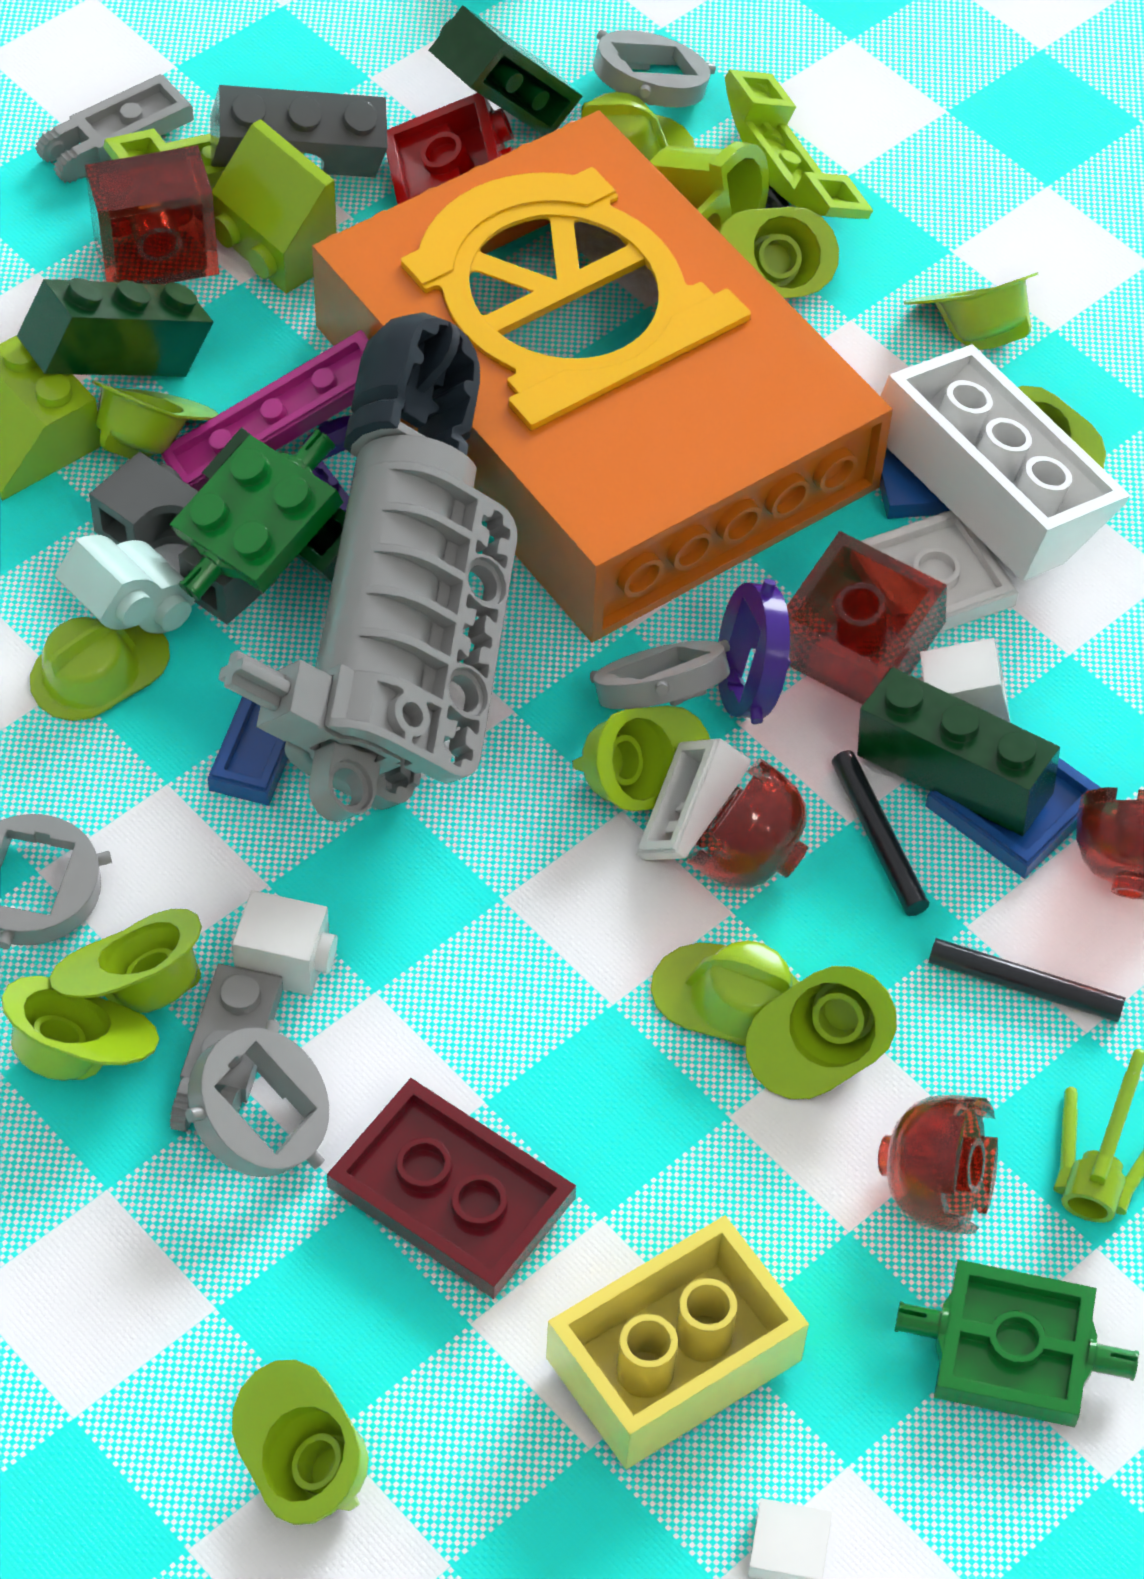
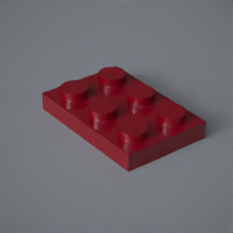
(451, 1187)

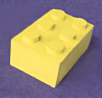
(675, 1341)

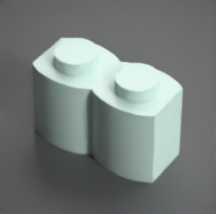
(125, 584)

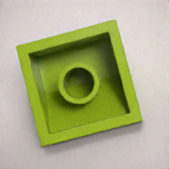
(274, 207)
(42, 420)

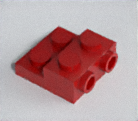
(445, 144)

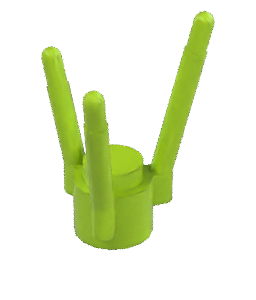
(1095, 1184)

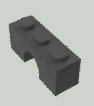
(338, 128)
(140, 505)

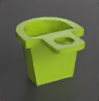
(717, 179)

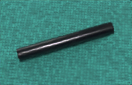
(880, 833)
(1027, 980)

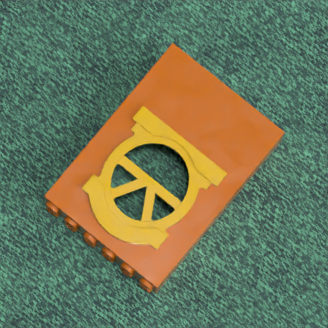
(634, 462)

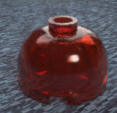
(754, 832)
(1113, 839)
(942, 1162)

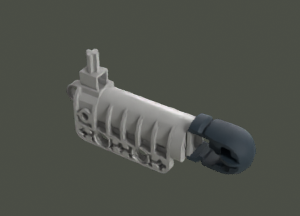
(399, 589)

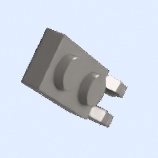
(137, 109)
(234, 1002)

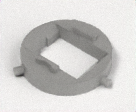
(630, 49)
(662, 675)
(77, 891)
(292, 1077)

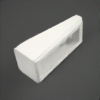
(691, 796)

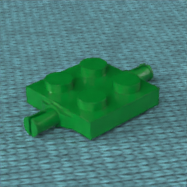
(256, 514)
(1016, 1343)

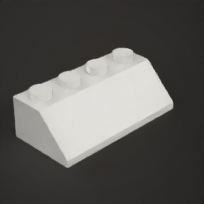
(998, 461)

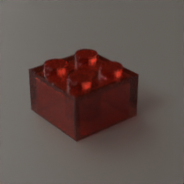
(153, 217)
(862, 618)

